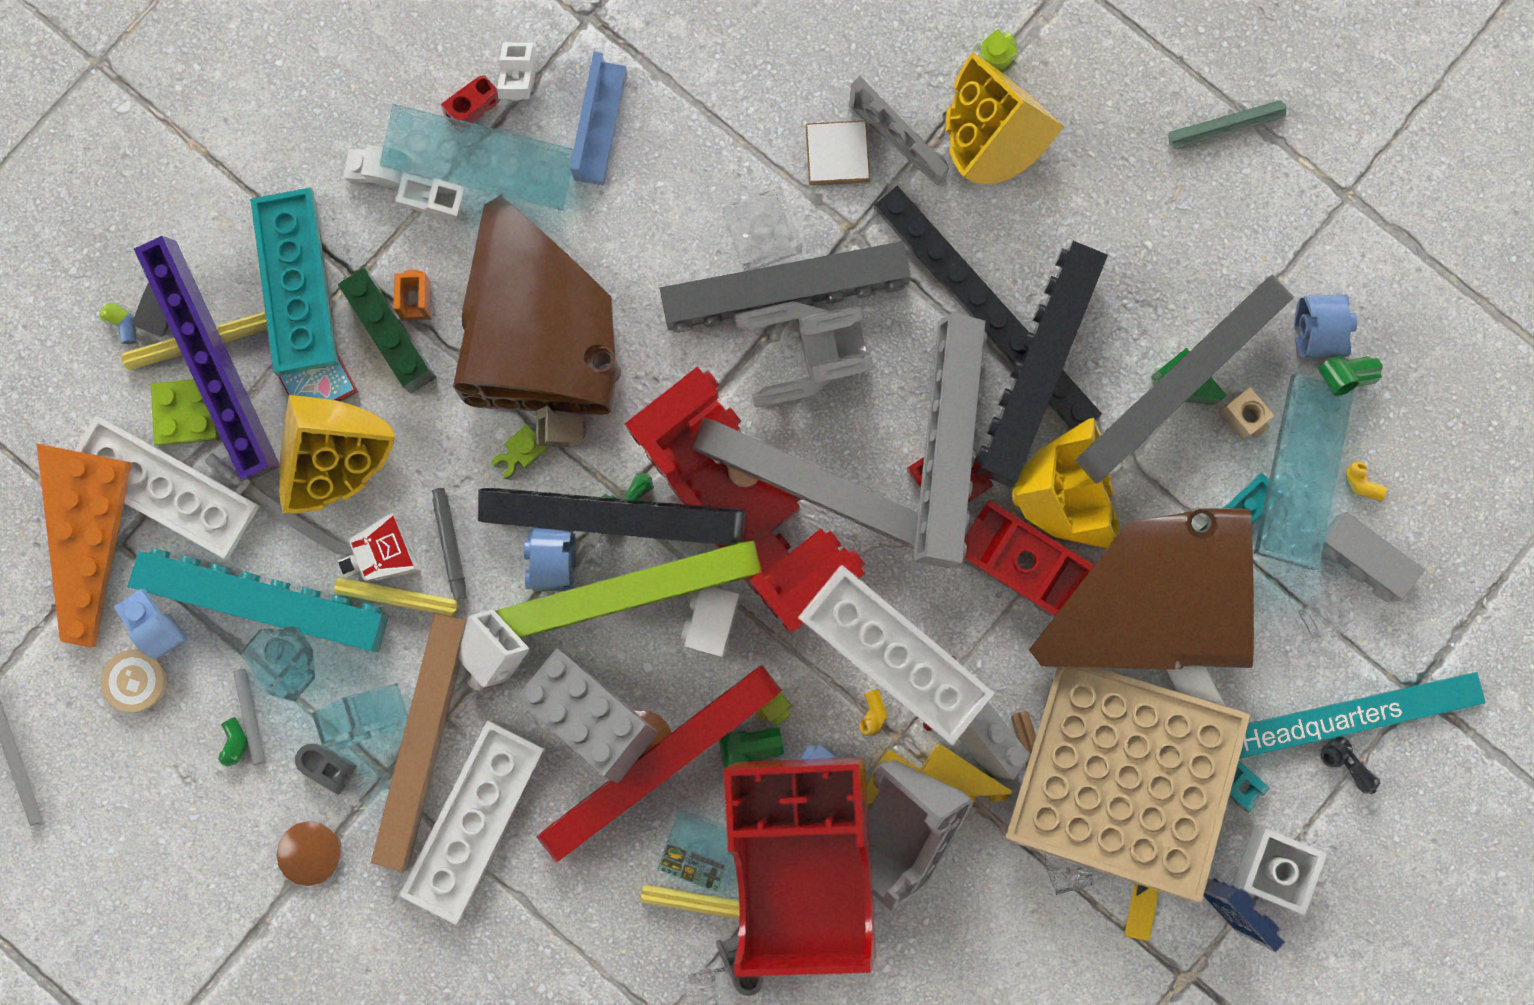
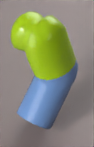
(122, 319)

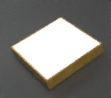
(837, 152)

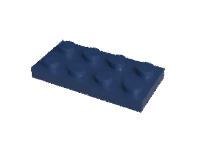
(1238, 911)

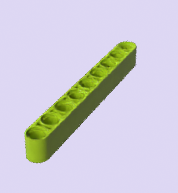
(633, 590)

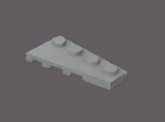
(891, 126)

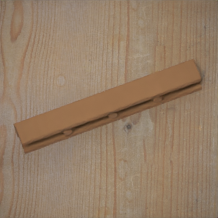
(420, 744)

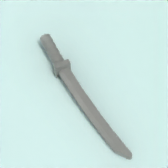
(247, 488)

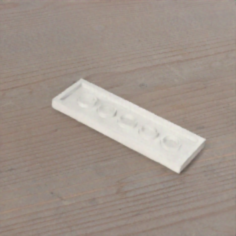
(173, 491)
(896, 654)
(472, 822)

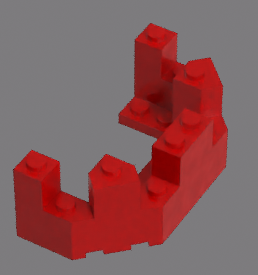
(667, 433)

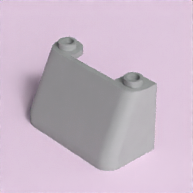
(910, 829)

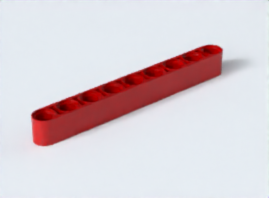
(659, 763)

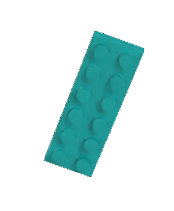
(294, 282)

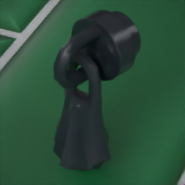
(1336, 755)

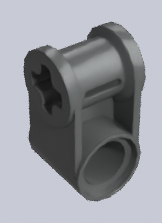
(728, 958)

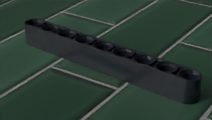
(612, 516)

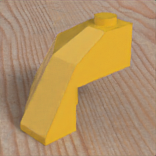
(1062, 496)

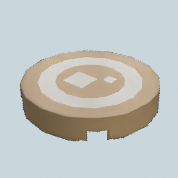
(133, 681)

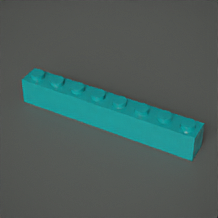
(257, 600)

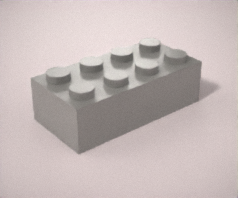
(587, 716)

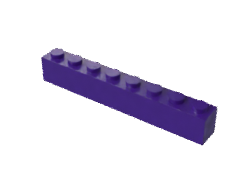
(207, 357)

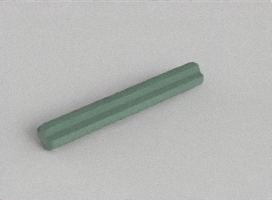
(1227, 124)

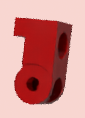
(471, 100)

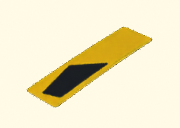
(1141, 912)

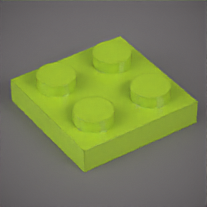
(180, 414)

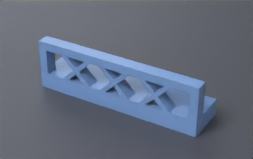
(598, 120)

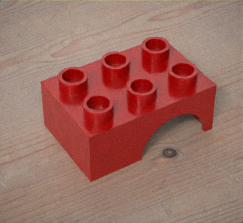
(801, 866)

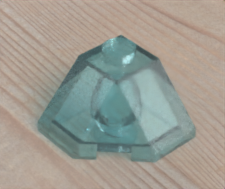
(281, 661)

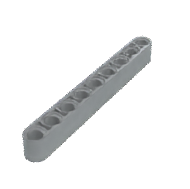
(806, 481)

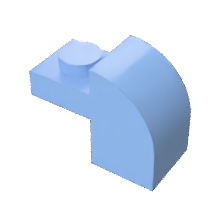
(148, 628)

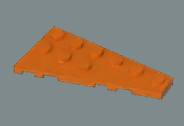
(83, 519)

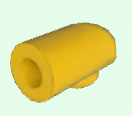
(1360, 484)
(875, 716)

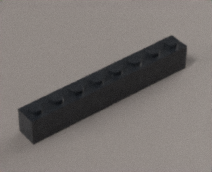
(1041, 364)

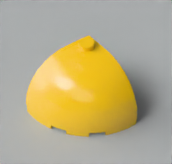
(995, 124)
(328, 452)

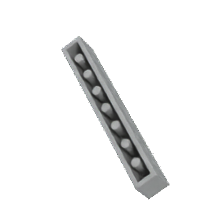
(950, 441)

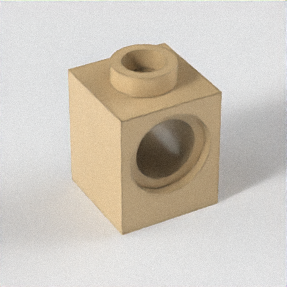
(1233, 414)

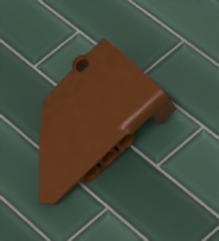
(533, 323)
(1162, 599)

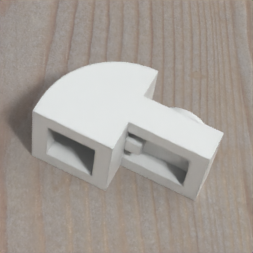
(517, 71)
(364, 167)
(435, 198)

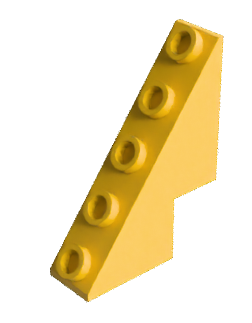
(949, 769)

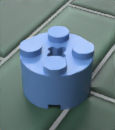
(1324, 326)
(551, 559)

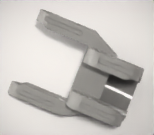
(829, 341)

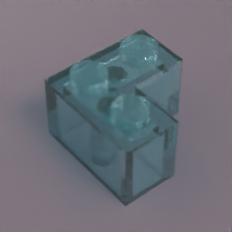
(359, 715)

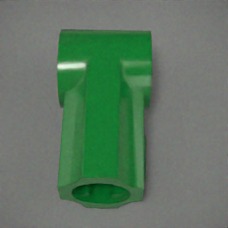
(1346, 375)
(750, 746)

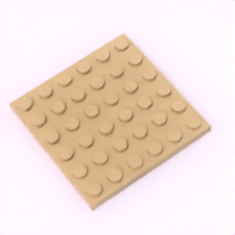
(1129, 780)

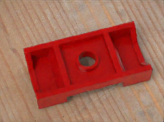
(994, 547)

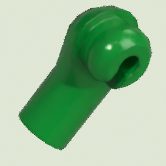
(235, 745)

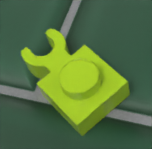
(521, 449)

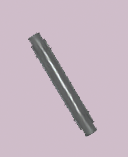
(449, 543)

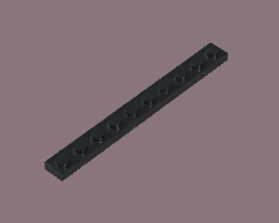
(975, 296)

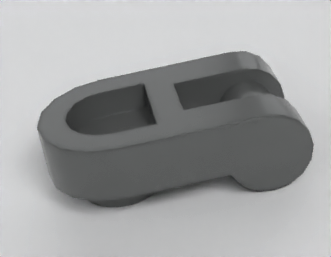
(313, 762)

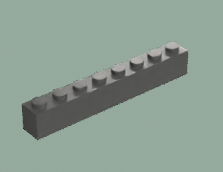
(802, 281)

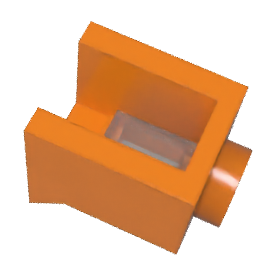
(412, 295)

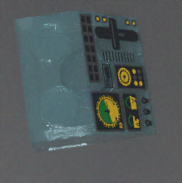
(696, 851)

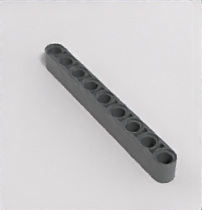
(1184, 379)

